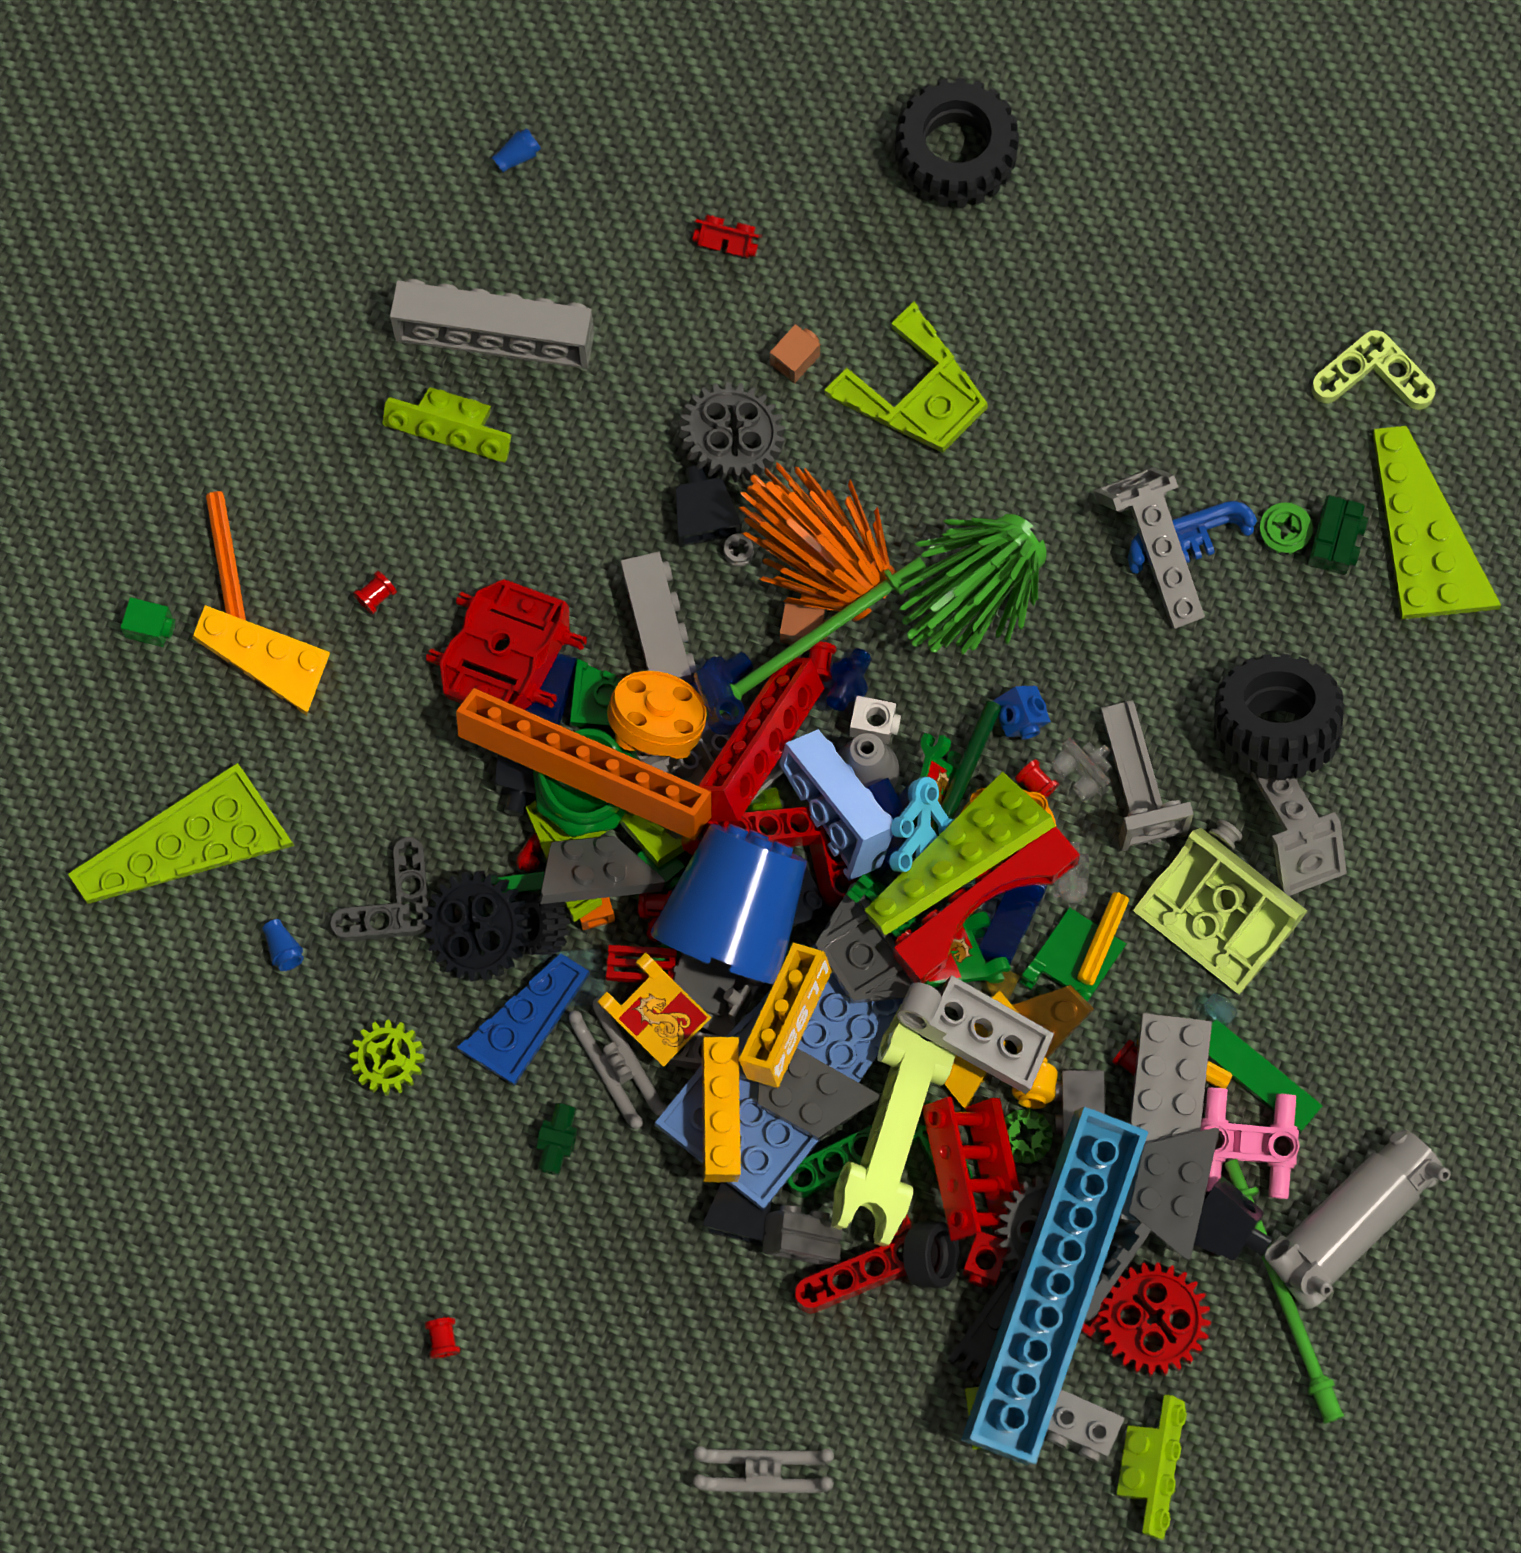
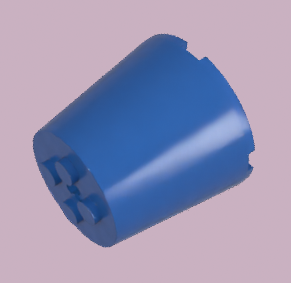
(735, 902)

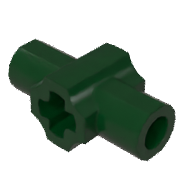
(556, 1139)

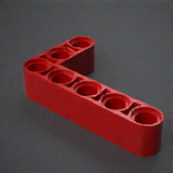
(780, 830)

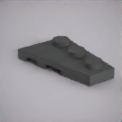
(1123, 1247)

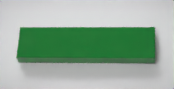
(1258, 1074)

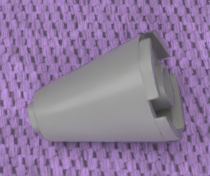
(871, 759)

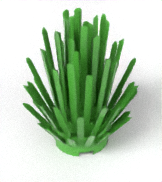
(999, 560)

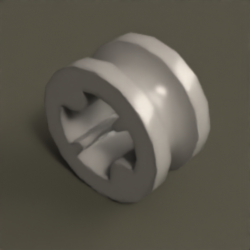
(742, 559)
(1226, 834)

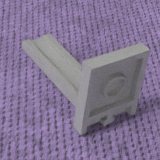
(1145, 498)
(1147, 815)
(1310, 846)

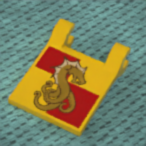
(657, 1013)

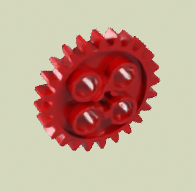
(1178, 1299)

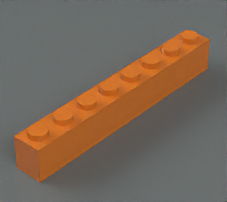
(584, 764)

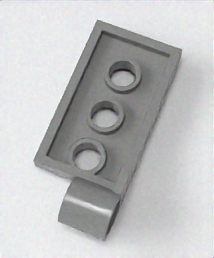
(925, 1014)

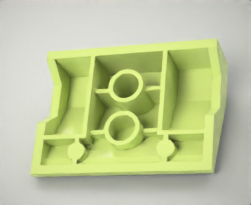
(1220, 910)

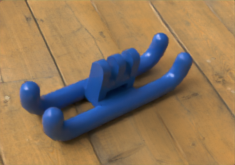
(1193, 531)

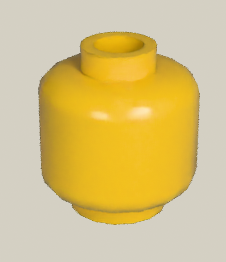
(1043, 1088)

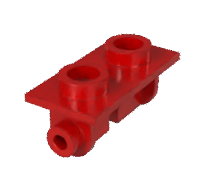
(739, 238)

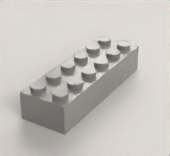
(492, 323)
(1168, 1081)

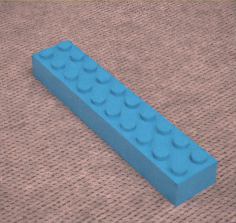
(1054, 1286)

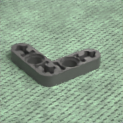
(396, 912)

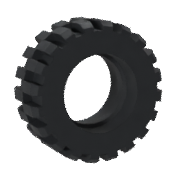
(956, 104)
(1278, 686)

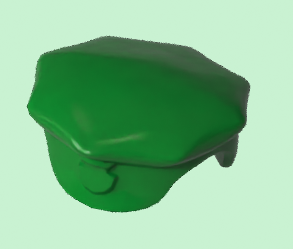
(573, 809)

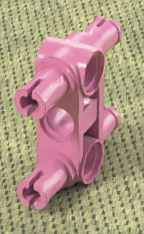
(1253, 1142)

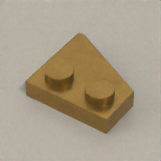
(1057, 1012)

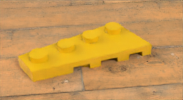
(275, 660)

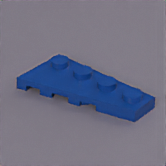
(521, 1027)

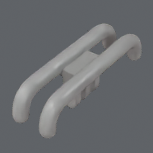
(617, 1065)
(763, 1471)

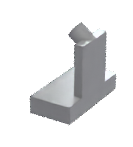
(738, 1003)

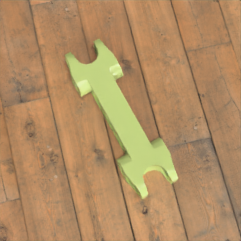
(878, 1176)

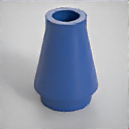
(517, 150)
(283, 948)

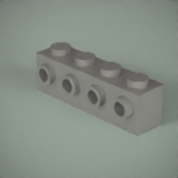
(655, 616)
(1083, 1426)

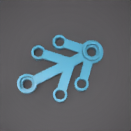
(923, 802)

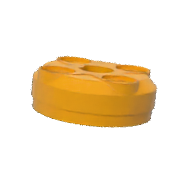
(656, 714)

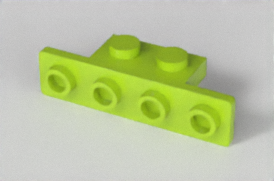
(449, 421)
(1151, 1463)

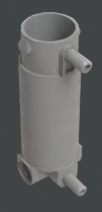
(1354, 1217)

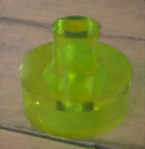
(770, 801)

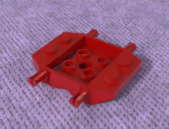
(536, 632)

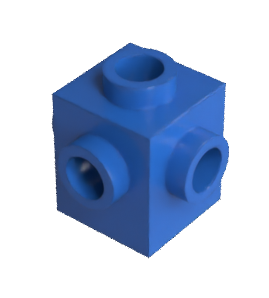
(1022, 712)

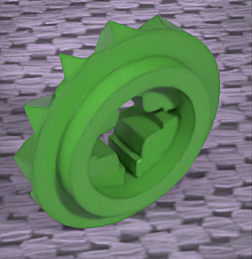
(1278, 515)
(1040, 1141)

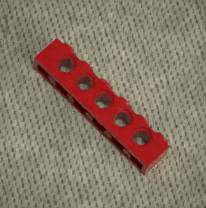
(761, 738)

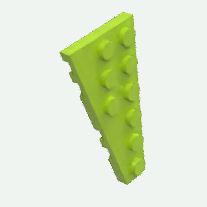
(1428, 550)
(201, 832)
(978, 839)

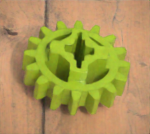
(400, 1064)

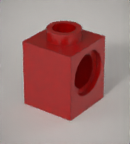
(984, 1244)

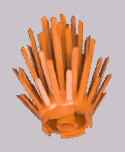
(817, 541)

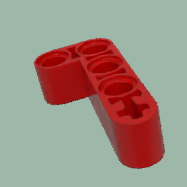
(856, 1271)

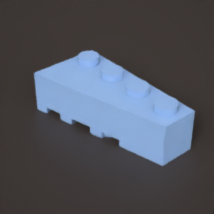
(838, 802)

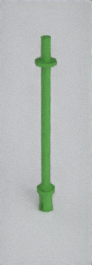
(892, 583)
(1320, 1385)

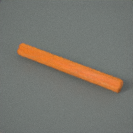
(225, 554)

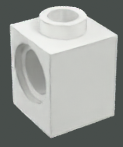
(868, 707)

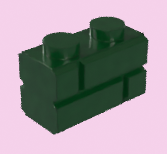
(1337, 535)

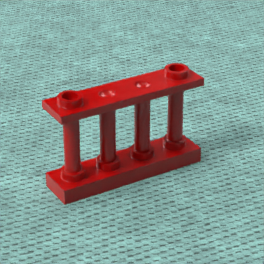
(994, 1161)

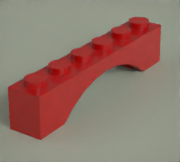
(1038, 863)

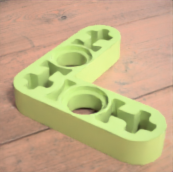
(1378, 362)

